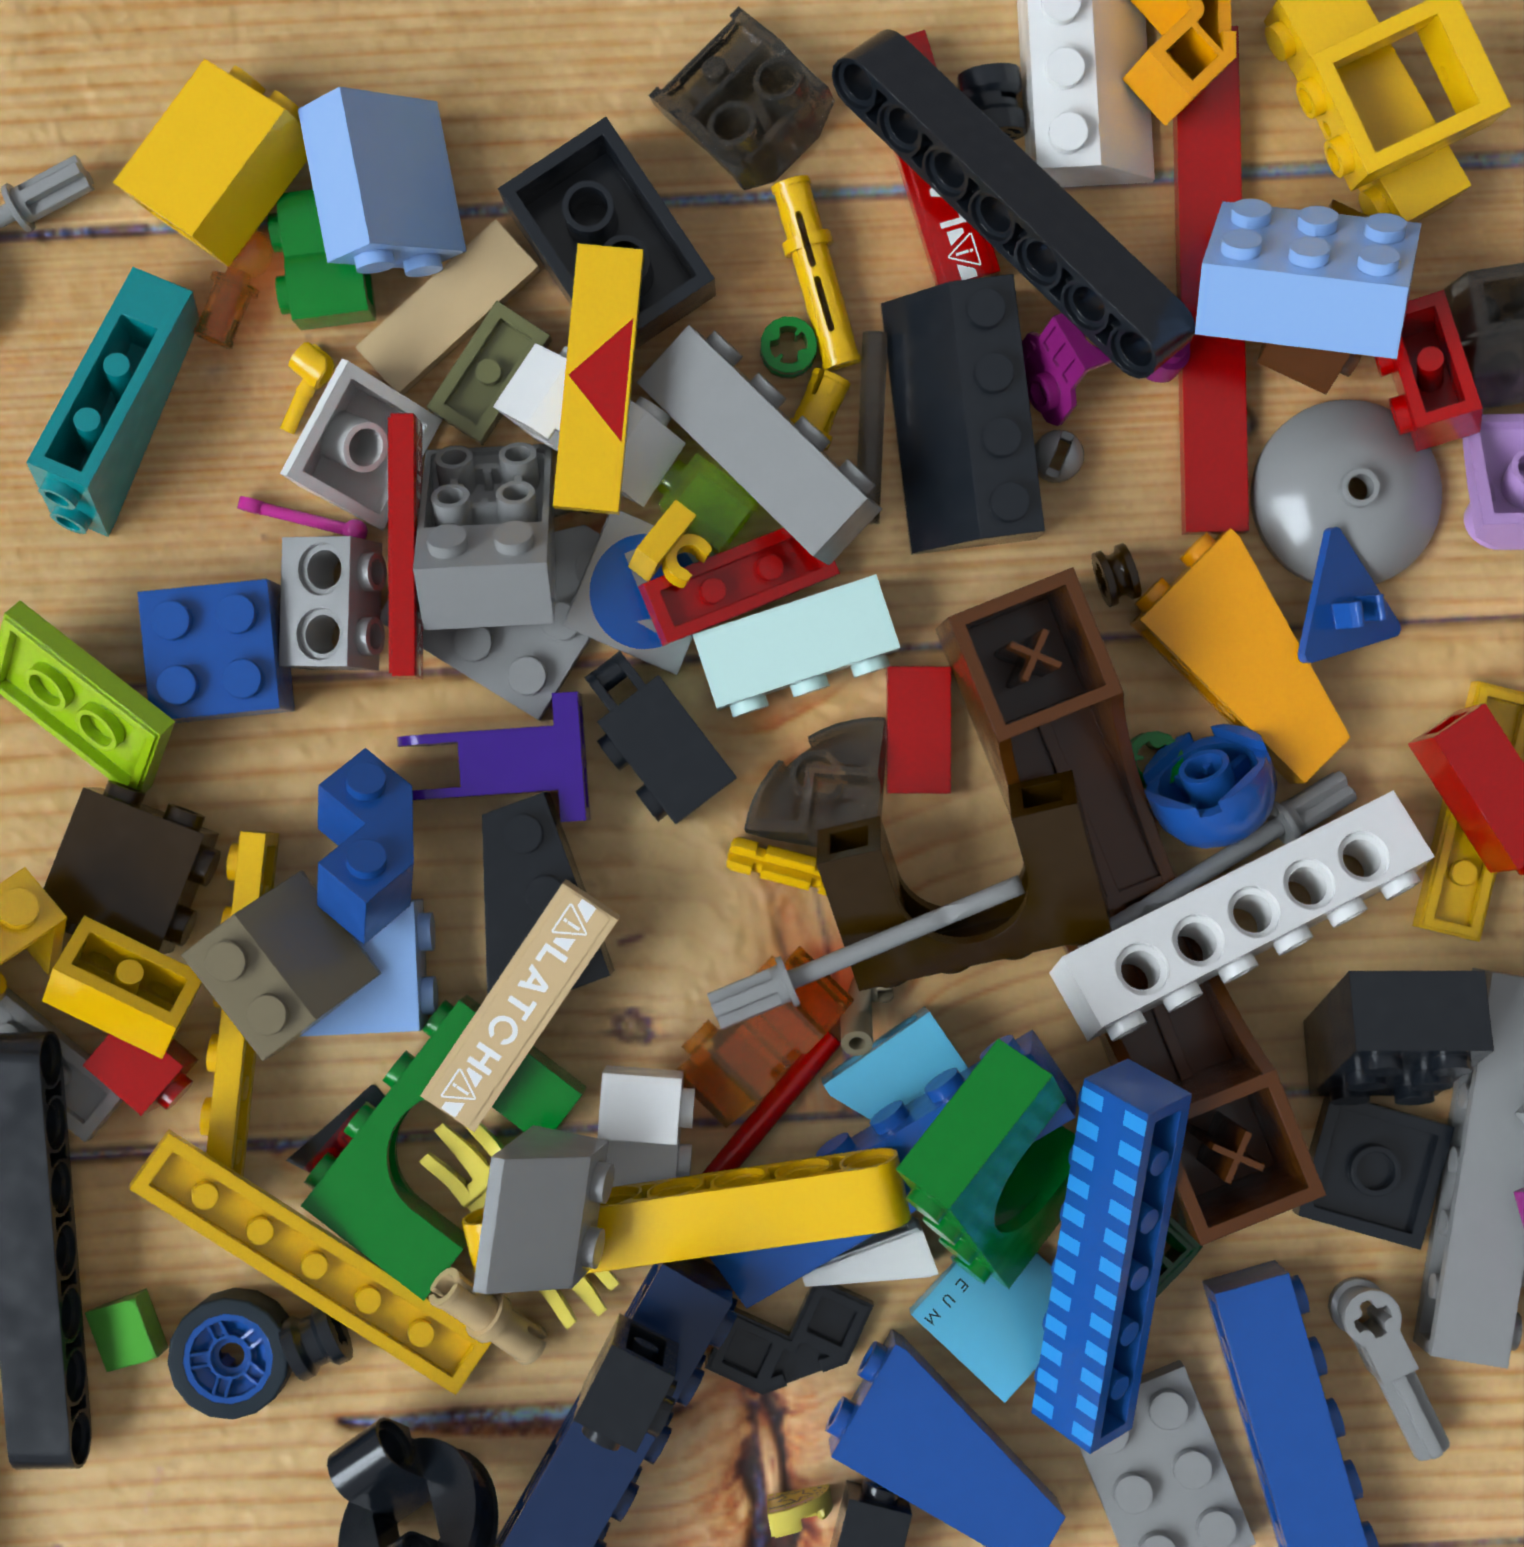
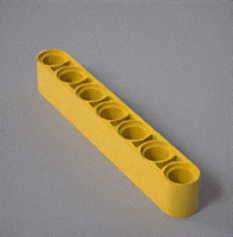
(744, 1209)

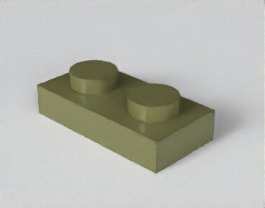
(484, 372)

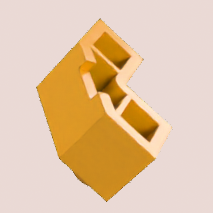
(1188, 55)

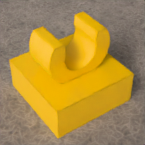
(664, 544)

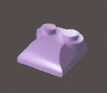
(1496, 482)

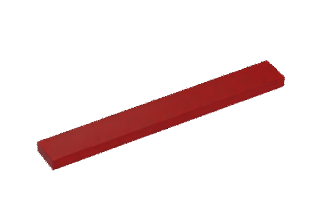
(1215, 375)

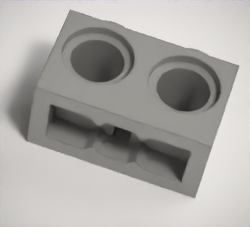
(315, 605)

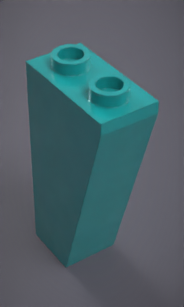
(113, 404)

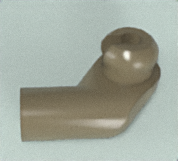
(857, 1019)

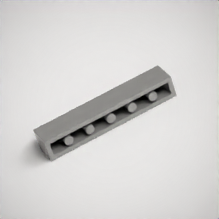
(1476, 1227)

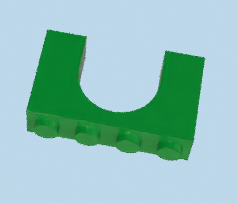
(983, 1174)
(364, 1190)

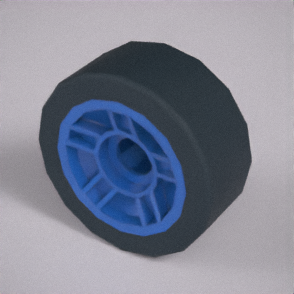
(211, 1378)

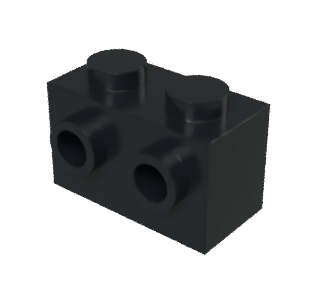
(628, 1387)

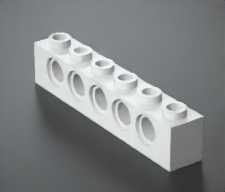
(1374, 834)

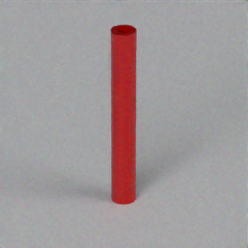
(774, 1105)

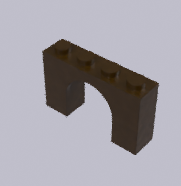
(1059, 874)

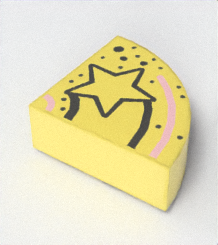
(789, 1507)

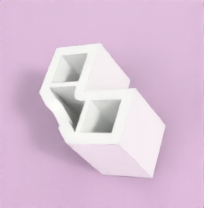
(535, 405)
(643, 1122)

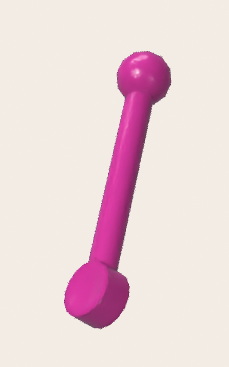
(352, 528)

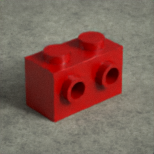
(1432, 377)

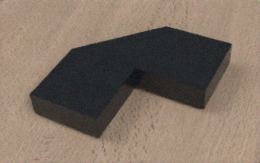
(819, 1340)

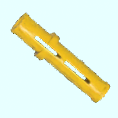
(794, 202)

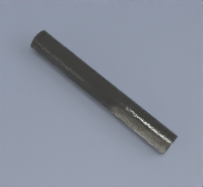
(872, 410)

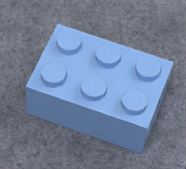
(1307, 278)

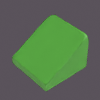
(127, 1331)

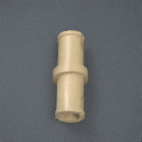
(488, 1316)

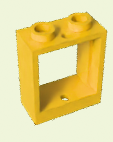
(1457, 62)

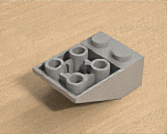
(486, 537)

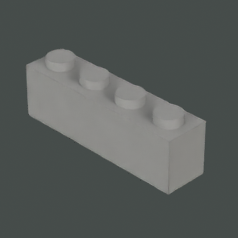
(760, 445)

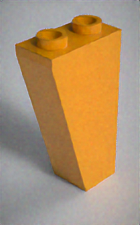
(1241, 655)

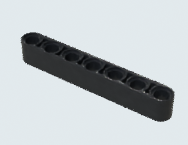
(1013, 203)
(39, 1263)

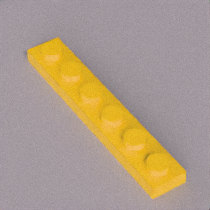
(229, 1054)
(306, 1260)

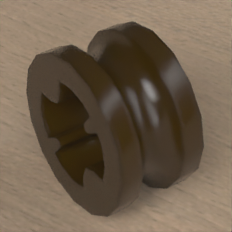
(1116, 575)

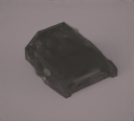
(747, 102)

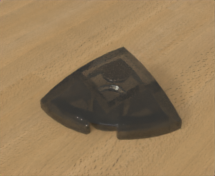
(825, 785)

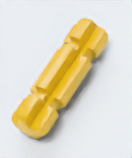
(774, 864)

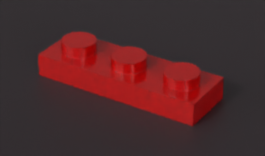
(732, 584)

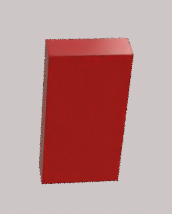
(918, 730)

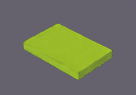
(80, 700)

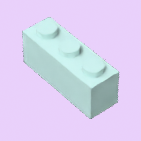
(797, 645)

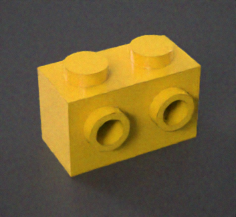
(122, 987)

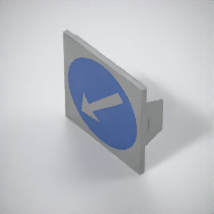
(609, 600)

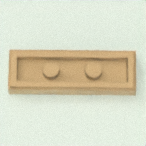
(448, 308)

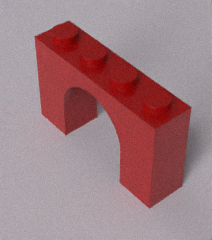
(1479, 782)

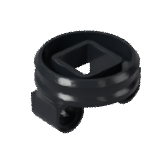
(394, 1475)

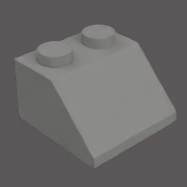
(543, 1212)

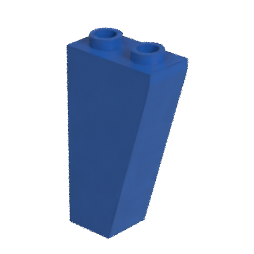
(937, 1452)

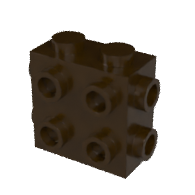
(132, 866)

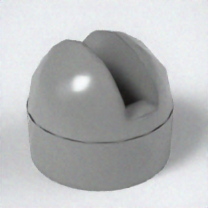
(1046, 449)

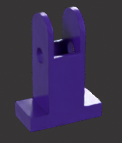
(521, 759)

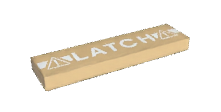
(520, 1005)

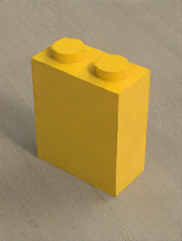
(217, 160)

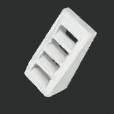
(882, 1257)

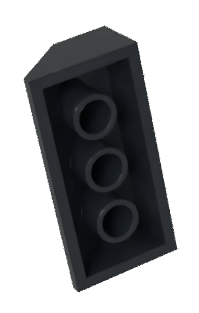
(963, 416)

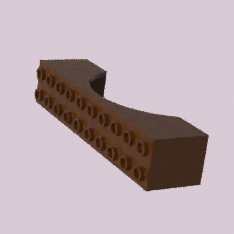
(1054, 705)

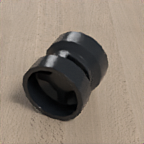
(994, 92)

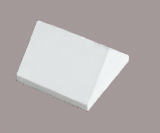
(346, 443)

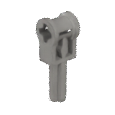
(1389, 1361)

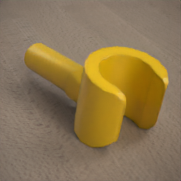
(316, 370)

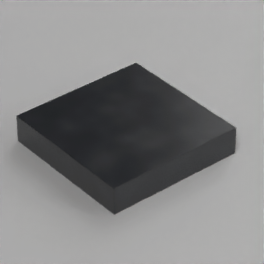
(1377, 1170)

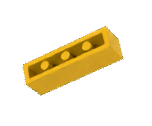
(1382, 98)

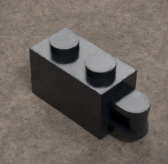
(658, 742)

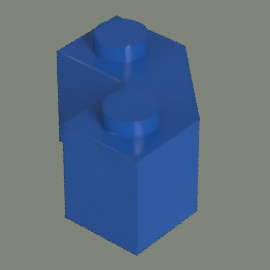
(371, 820)

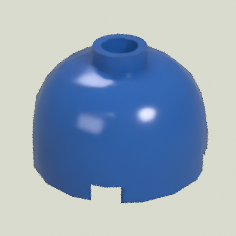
(1220, 789)

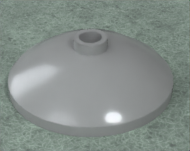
(1304, 483)

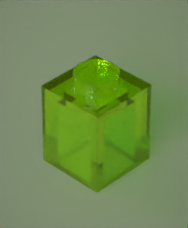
(713, 496)

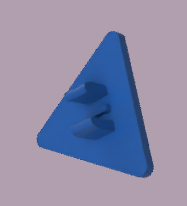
(1343, 604)

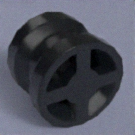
(314, 1342)

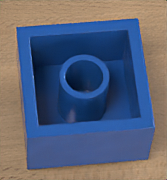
(215, 651)

